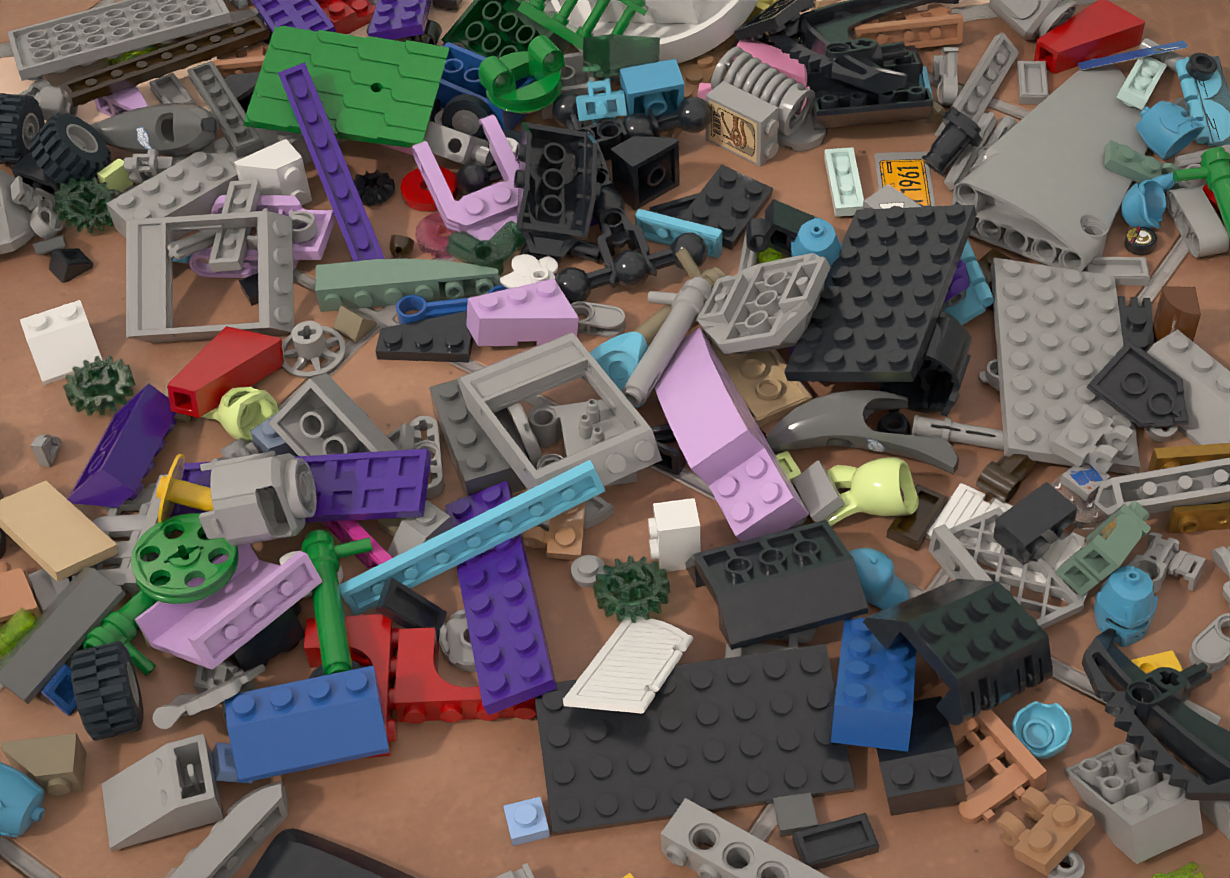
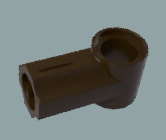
(1005, 477)

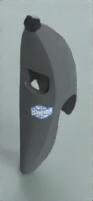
(167, 127)
(841, 420)

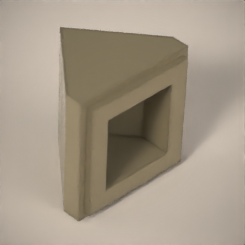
(353, 324)

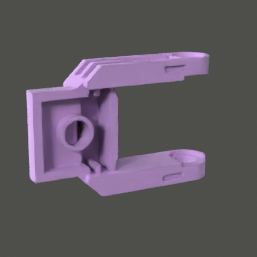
(278, 204)
(482, 211)

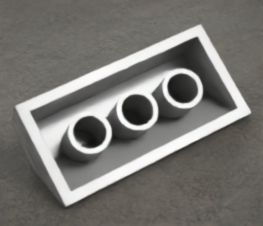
(1204, 384)
(327, 422)

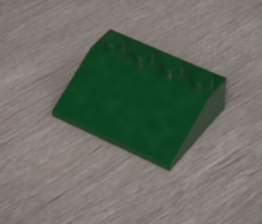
(498, 29)

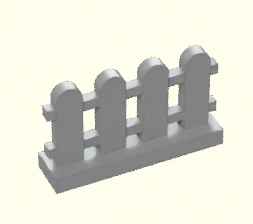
(128, 526)

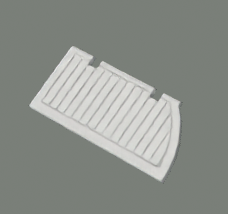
(969, 503)
(630, 667)

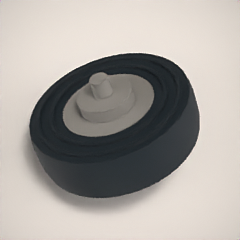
(464, 114)

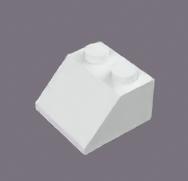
(278, 171)
(60, 341)

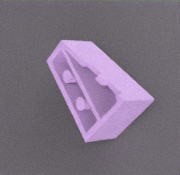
(521, 314)

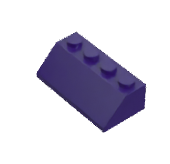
(126, 451)

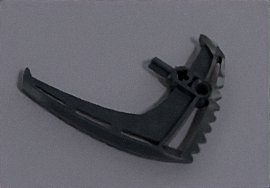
(838, 57)
(1155, 707)

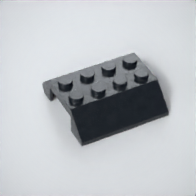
(973, 640)

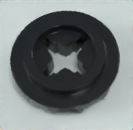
(373, 195)

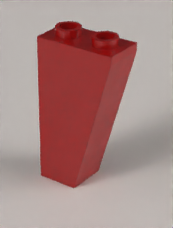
(1089, 35)
(227, 362)

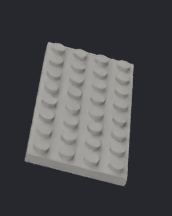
(110, 32)
(1051, 342)

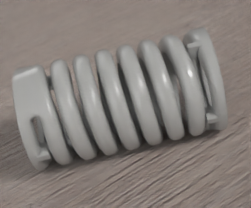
(748, 80)

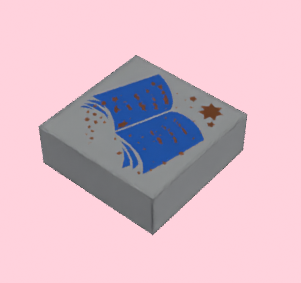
(1083, 480)

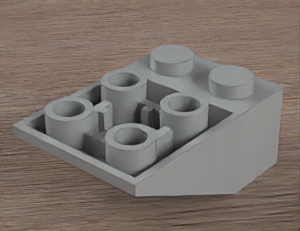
(163, 794)
(1135, 802)

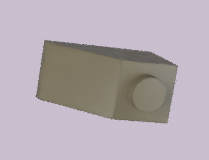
(50, 761)

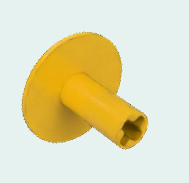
(175, 490)

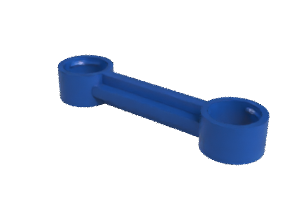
(432, 309)

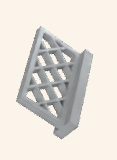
(961, 563)

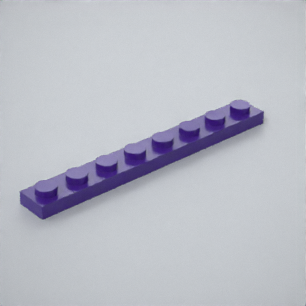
(330, 164)

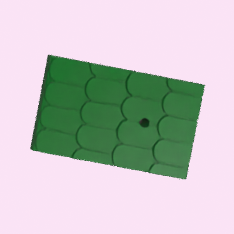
(367, 85)

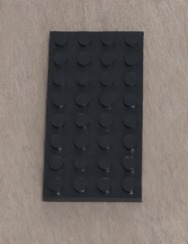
(883, 295)
(713, 734)

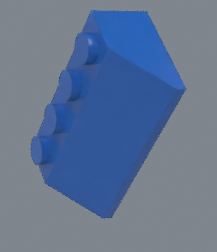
(306, 724)

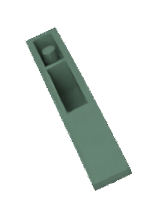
(388, 280)

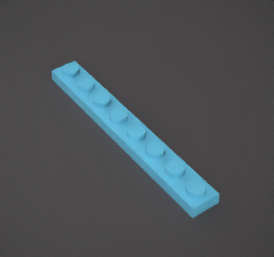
(475, 535)

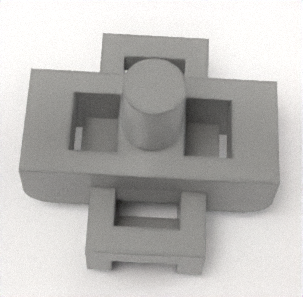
(145, 166)

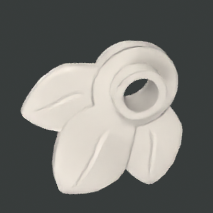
(529, 270)

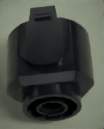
(940, 369)

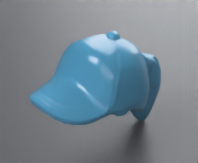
(1146, 202)
(878, 578)

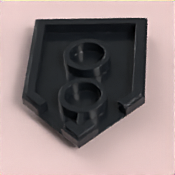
(1141, 389)

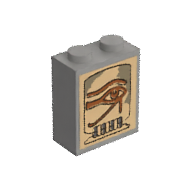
(742, 123)

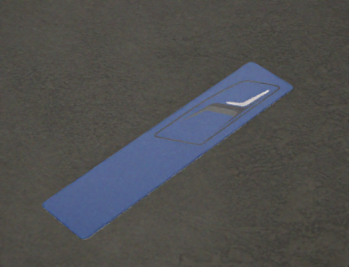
(1132, 55)

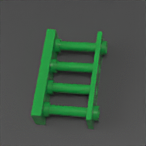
(560, 24)

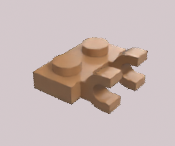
(564, 535)
(1053, 836)

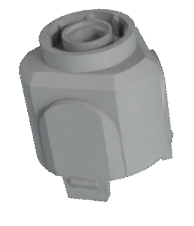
(1033, 17)
(258, 498)

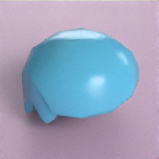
(1043, 729)

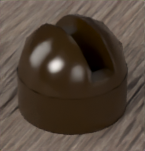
(401, 244)

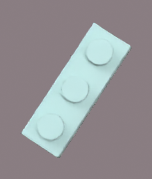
(1141, 82)
(843, 181)

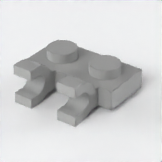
(1083, 434)

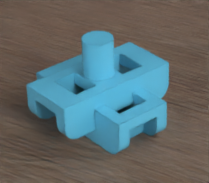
(601, 105)

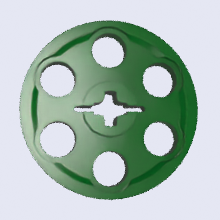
(182, 571)

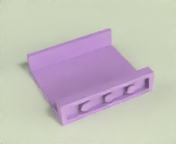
(223, 622)

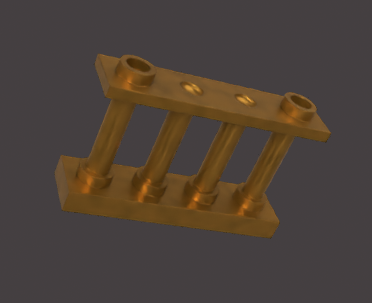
(1194, 517)

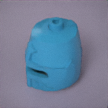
(1167, 129)
(818, 238)
(1128, 601)
(19, 801)

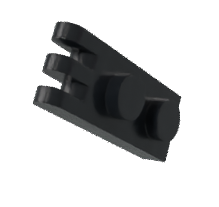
(1136, 322)

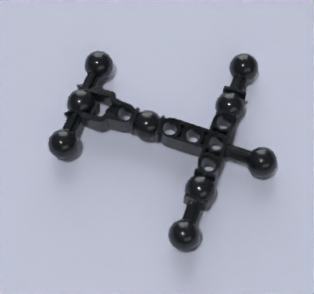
(630, 266)

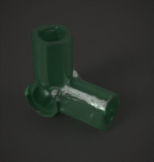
(489, 252)

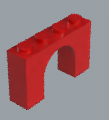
(371, 643)
(427, 697)

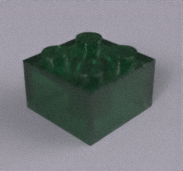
(610, 53)

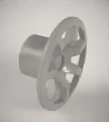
(311, 345)

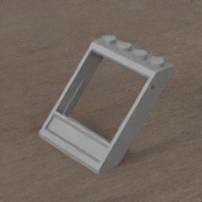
(151, 275)
(542, 370)

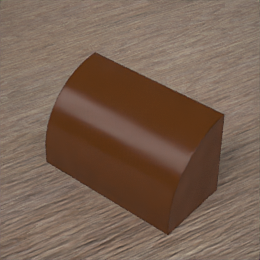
(1176, 310)

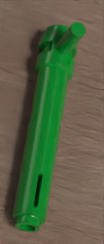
(1216, 172)
(327, 597)
(123, 627)

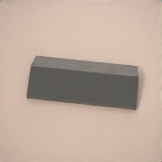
(58, 633)

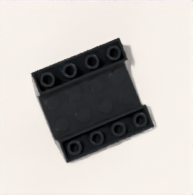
(849, 105)
(780, 583)

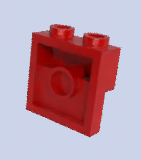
(347, 14)

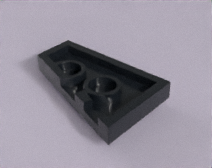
(430, 339)

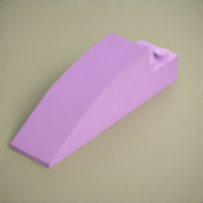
(725, 442)

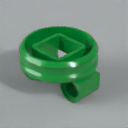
(540, 62)

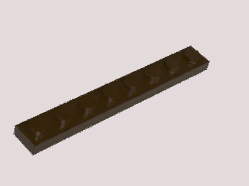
(164, 61)

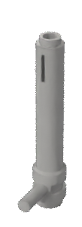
(685, 310)

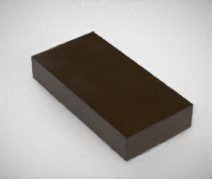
(913, 528)

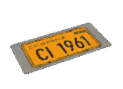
(906, 174)

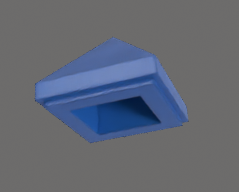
(61, 690)

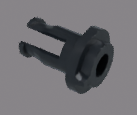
(954, 138)

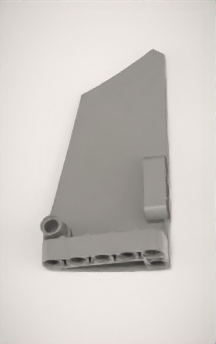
(1046, 177)

